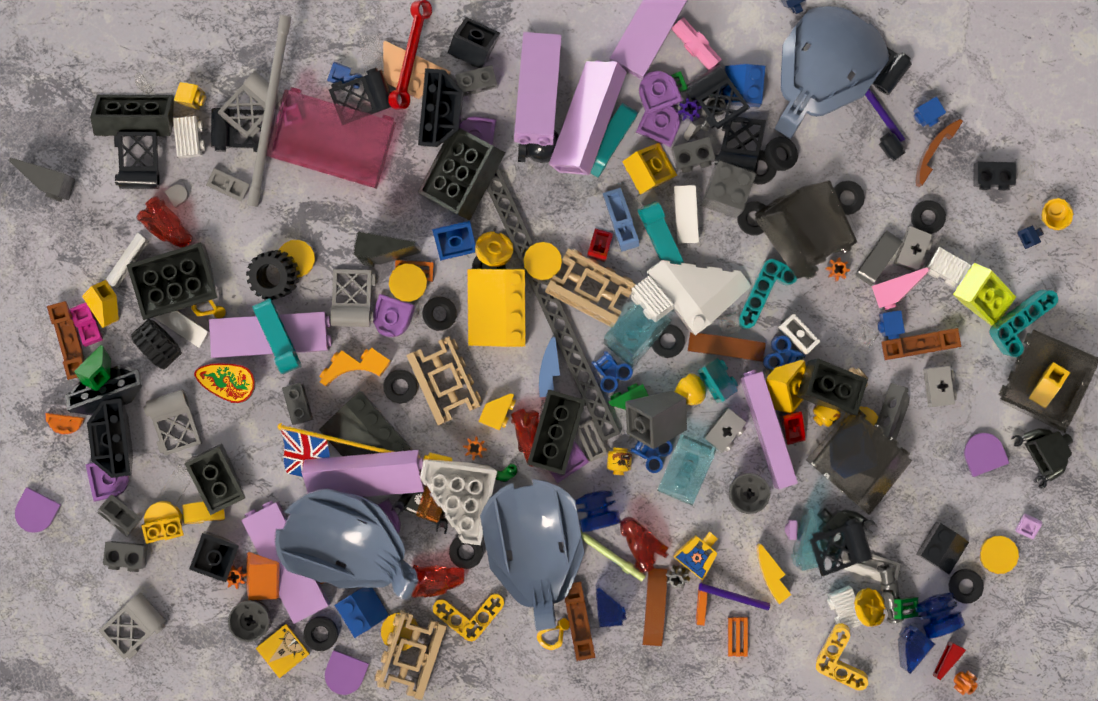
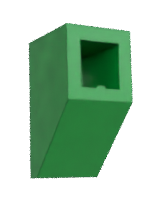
(95, 369)
(634, 391)

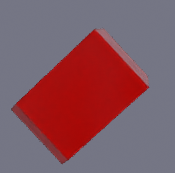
(600, 245)
(793, 427)

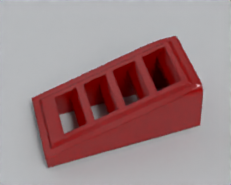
(949, 657)

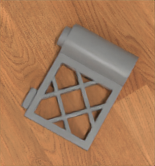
(257, 89)
(352, 313)
(163, 409)
(144, 615)

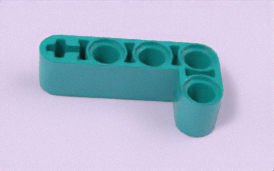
(613, 136)
(659, 233)
(761, 295)
(1025, 319)
(277, 337)

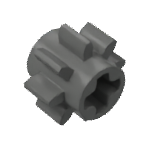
(678, 571)

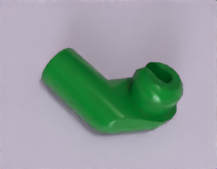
(507, 473)

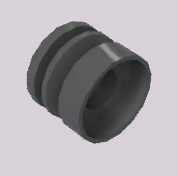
(758, 487)
(239, 625)

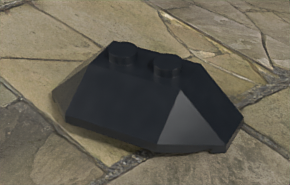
(439, 108)
(123, 384)
(111, 438)

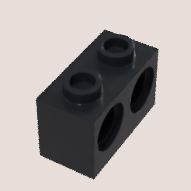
(994, 170)

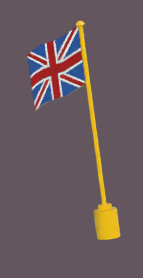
(305, 445)

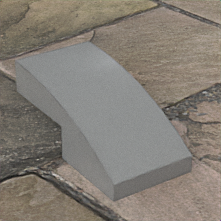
(227, 184)

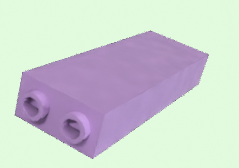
(646, 35)
(537, 89)
(588, 117)
(246, 338)
(768, 429)
(366, 473)
(298, 593)

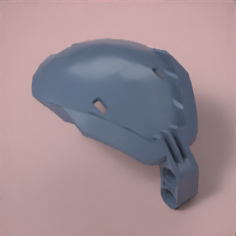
(817, 78)
(531, 526)
(327, 529)

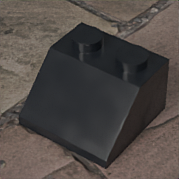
(473, 42)
(942, 547)
(214, 556)

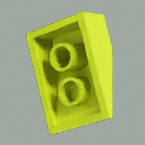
(984, 294)

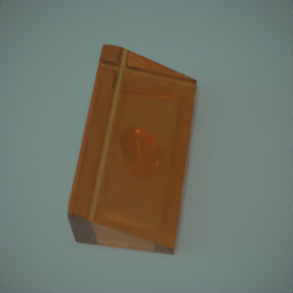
(428, 508)

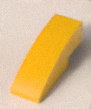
(772, 574)

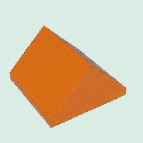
(262, 578)

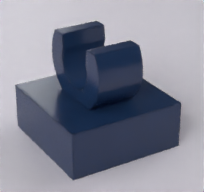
(794, 4)
(1030, 236)

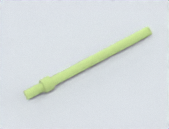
(627, 566)

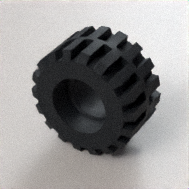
(259, 279)
(156, 344)

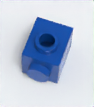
(929, 112)
(891, 324)

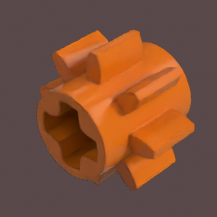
(842, 271)
(480, 448)
(237, 572)
(965, 682)

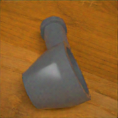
(705, 126)

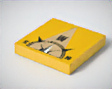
(282, 650)

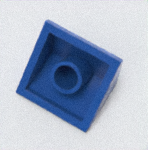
(454, 240)

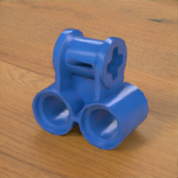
(783, 356)
(610, 371)
(650, 454)

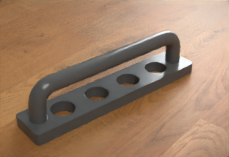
(897, 413)

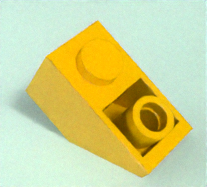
(190, 95)
(102, 303)
(1049, 385)
(495, 412)

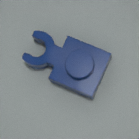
(342, 73)

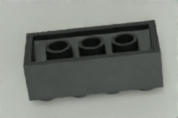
(132, 114)
(556, 432)

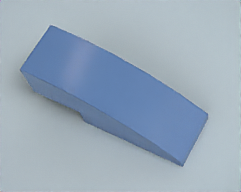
(621, 219)
(549, 368)

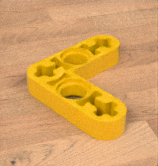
(466, 622)
(835, 664)

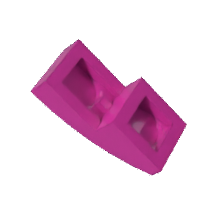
(86, 324)

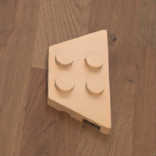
(393, 60)

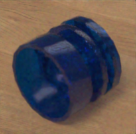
(597, 511)
(941, 619)

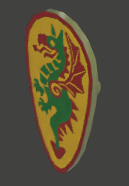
(227, 381)

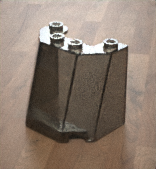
(807, 227)
(1038, 355)
(860, 460)

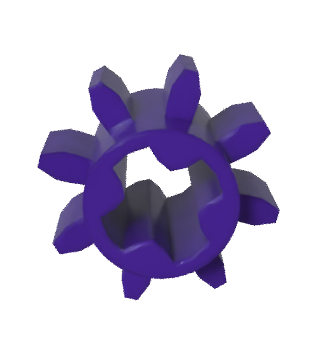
(692, 105)

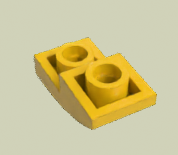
(198, 513)
(162, 529)

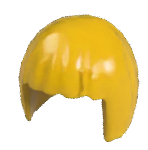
(1057, 214)
(692, 389)

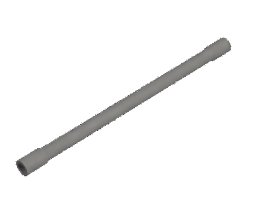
(255, 189)

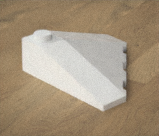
(698, 292)
(461, 492)

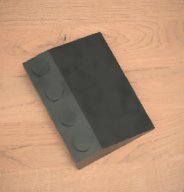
(461, 173)
(380, 249)
(172, 280)
(363, 424)

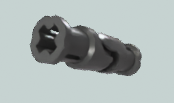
(889, 590)

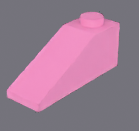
(896, 289)

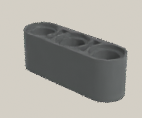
(878, 258)

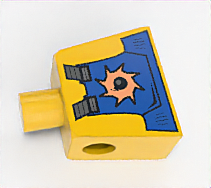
(698, 554)

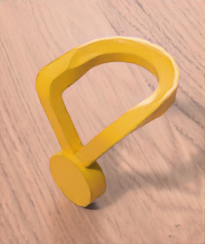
(218, 311)
(562, 625)

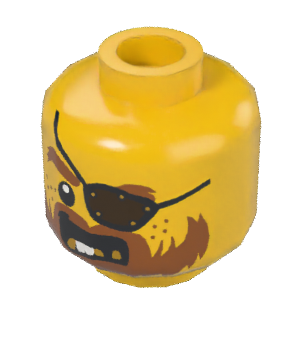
(825, 416)
(619, 461)

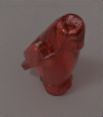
(164, 223)
(525, 429)
(642, 543)
(437, 580)

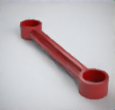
(410, 54)

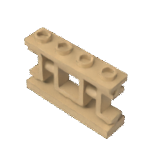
(583, 301)
(431, 386)
(425, 659)

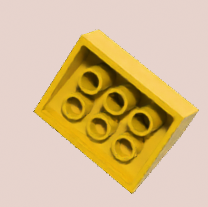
(496, 307)

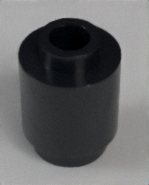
(891, 146)

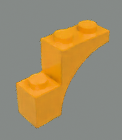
(343, 362)

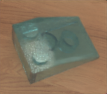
(634, 335)
(686, 469)
(803, 552)

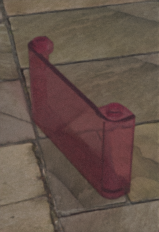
(331, 138)

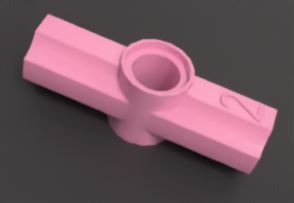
(696, 44)

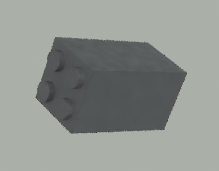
(728, 189)

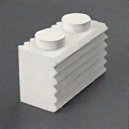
(188, 137)
(947, 267)
(652, 299)
(799, 334)
(843, 604)

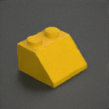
(649, 168)
(784, 386)

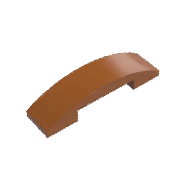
(923, 170)
(67, 336)
(921, 344)
(726, 346)
(655, 607)
(579, 623)

